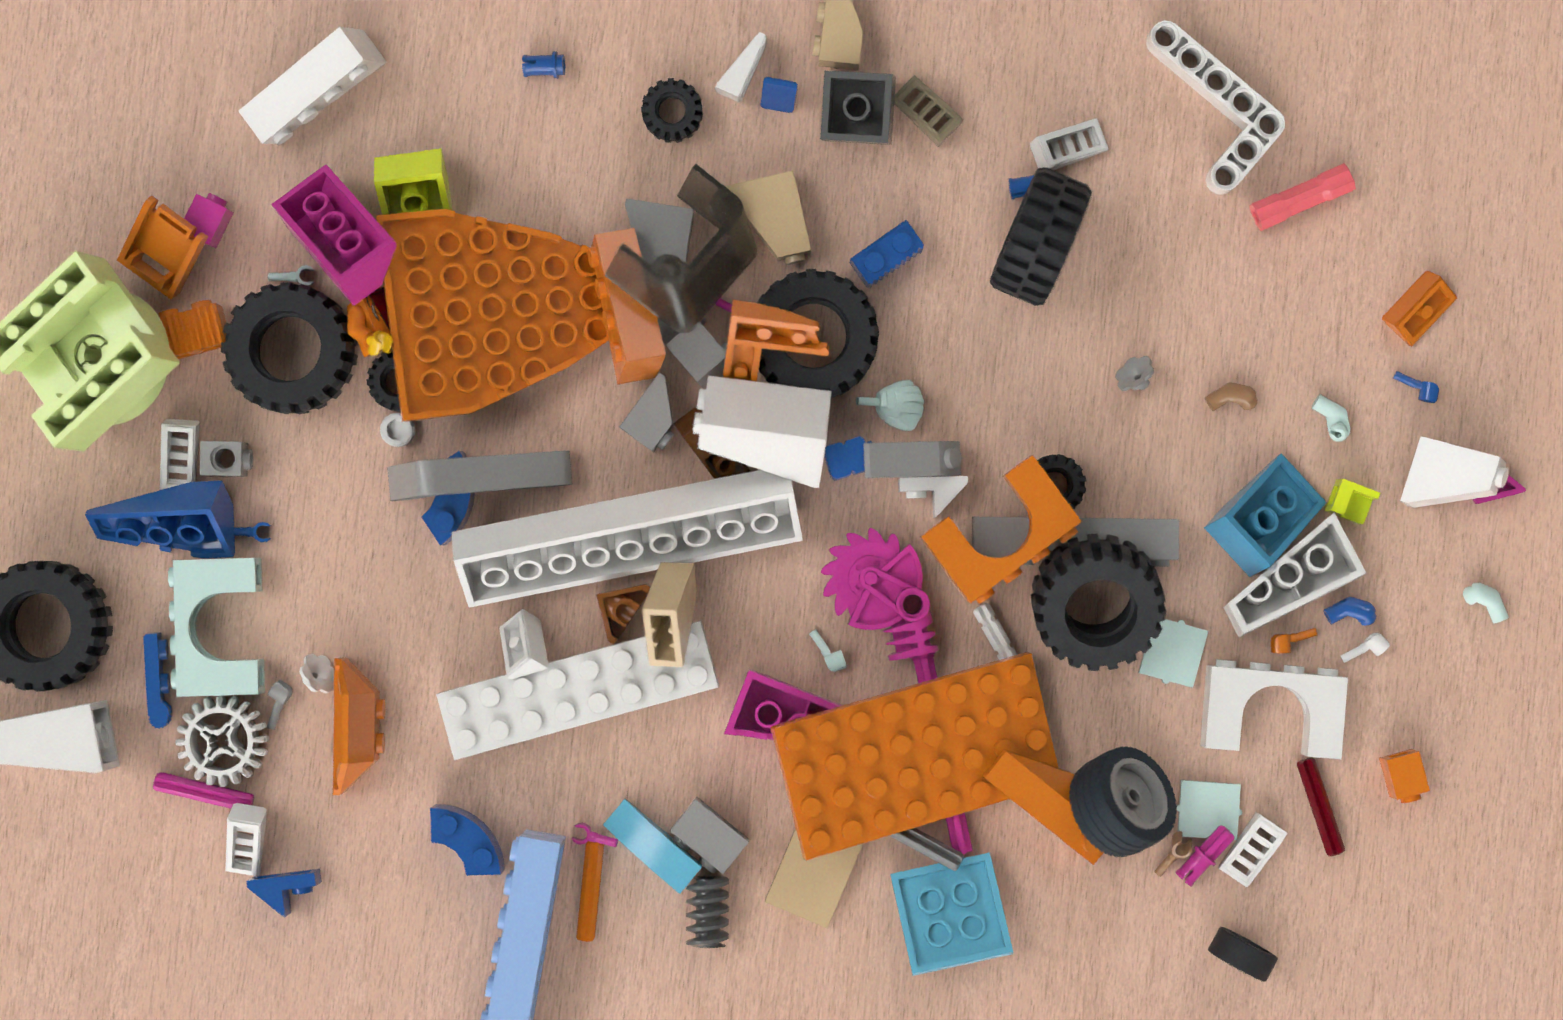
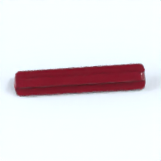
(1320, 806)

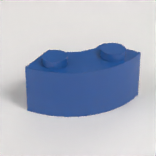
(449, 512)
(468, 838)

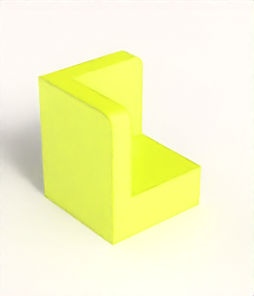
(1350, 500)

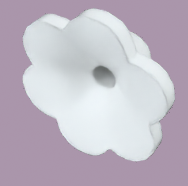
(317, 673)

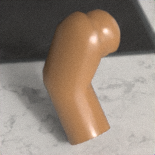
(1235, 393)

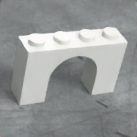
(1319, 694)

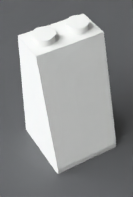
(765, 426)
(61, 739)

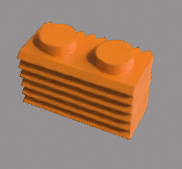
(194, 329)

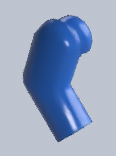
(1352, 607)

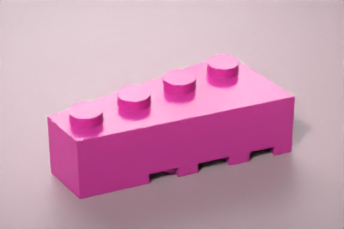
(771, 702)

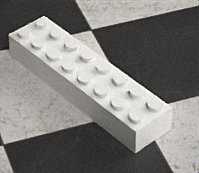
(570, 694)

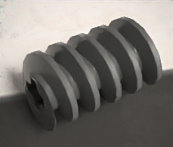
(708, 912)

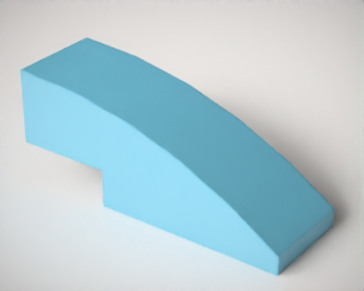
(652, 846)

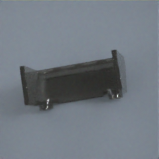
(688, 292)

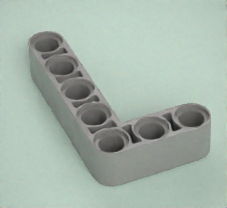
(479, 474)

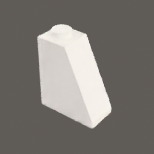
(1451, 474)

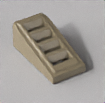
(946, 130)

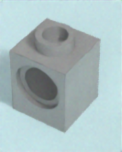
(210, 458)

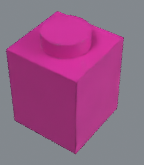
(209, 217)

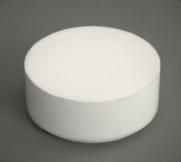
(397, 432)

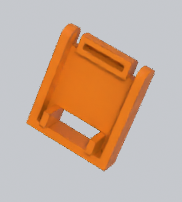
(166, 240)

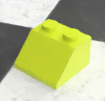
(412, 182)

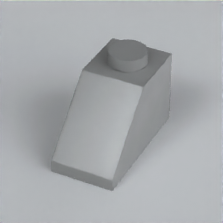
(651, 416)

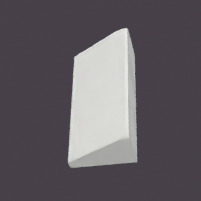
(523, 645)

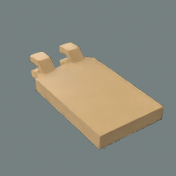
(811, 886)

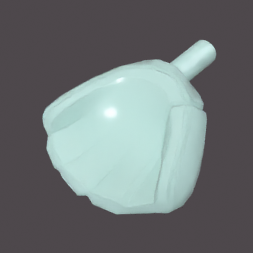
(897, 404)

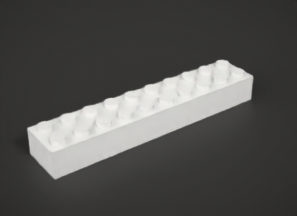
(625, 536)

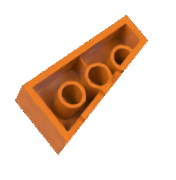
(631, 327)

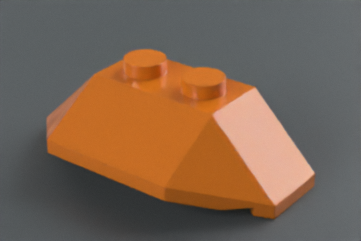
(355, 725)

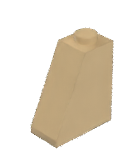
(776, 215)
(670, 613)

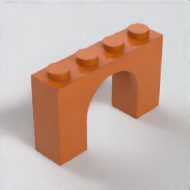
(1049, 520)

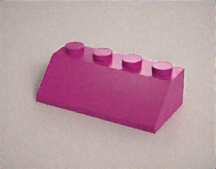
(337, 233)

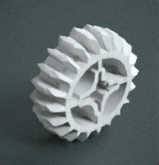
(209, 733)

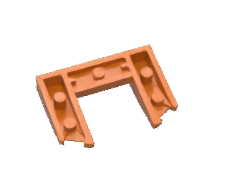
(762, 326)

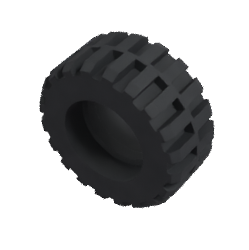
(1041, 236)
(859, 325)
(245, 338)
(87, 619)
(1105, 642)

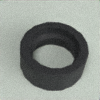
(1242, 954)

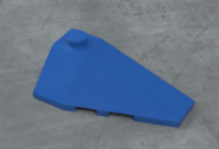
(181, 517)

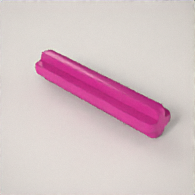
(200, 791)

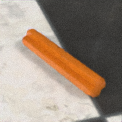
(590, 891)

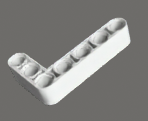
(1221, 100)

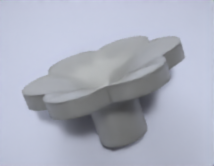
(1135, 374)

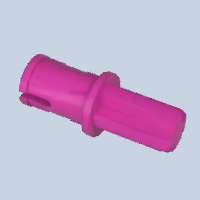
(1205, 855)

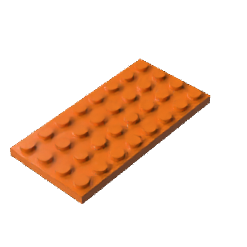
(909, 754)

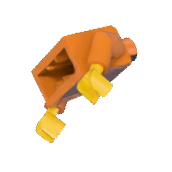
(370, 323)

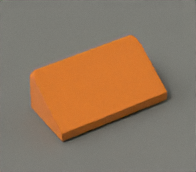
(1419, 307)

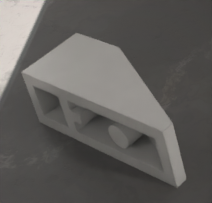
(912, 459)

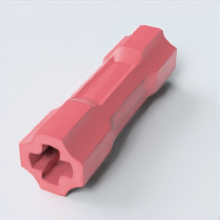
(1301, 197)

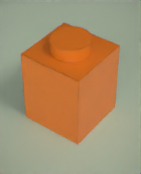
(1404, 775)

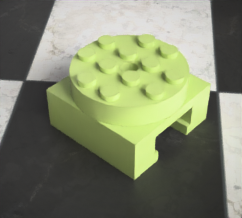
(59, 345)

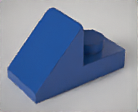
(275, 887)

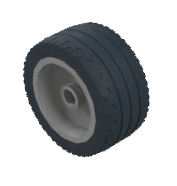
(1123, 802)

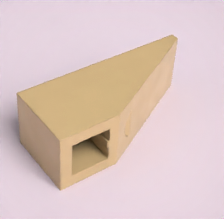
(840, 36)

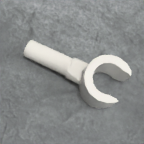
(1374, 642)

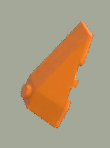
(1042, 794)

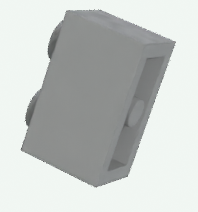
(708, 836)

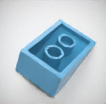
(1265, 516)

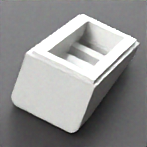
(738, 76)
(1055, 159)
(177, 425)
(251, 820)
(1242, 843)

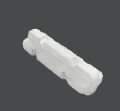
(994, 631)

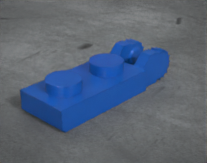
(156, 681)

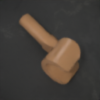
(1178, 851)

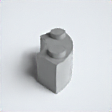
(695, 351)

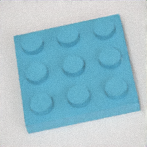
(951, 914)

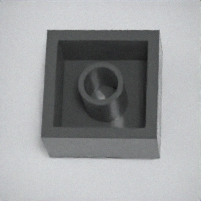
(858, 107)

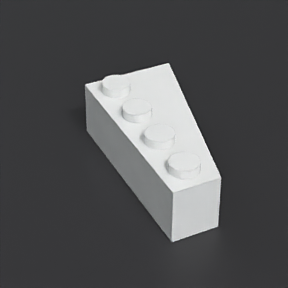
(312, 84)
(1305, 573)

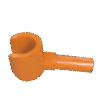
(1282, 642)

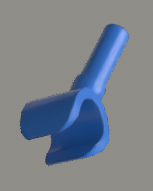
(1428, 390)
(251, 531)

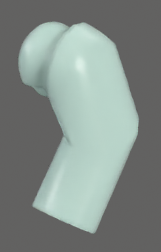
(1336, 417)
(1488, 597)

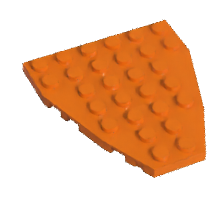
(483, 310)

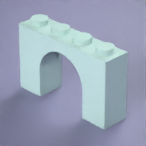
(196, 669)

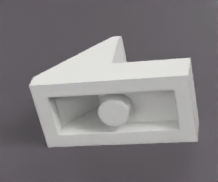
(943, 489)

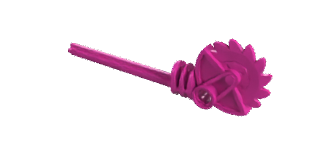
(872, 583)

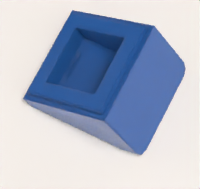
(779, 94)

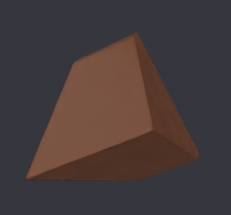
(619, 608)

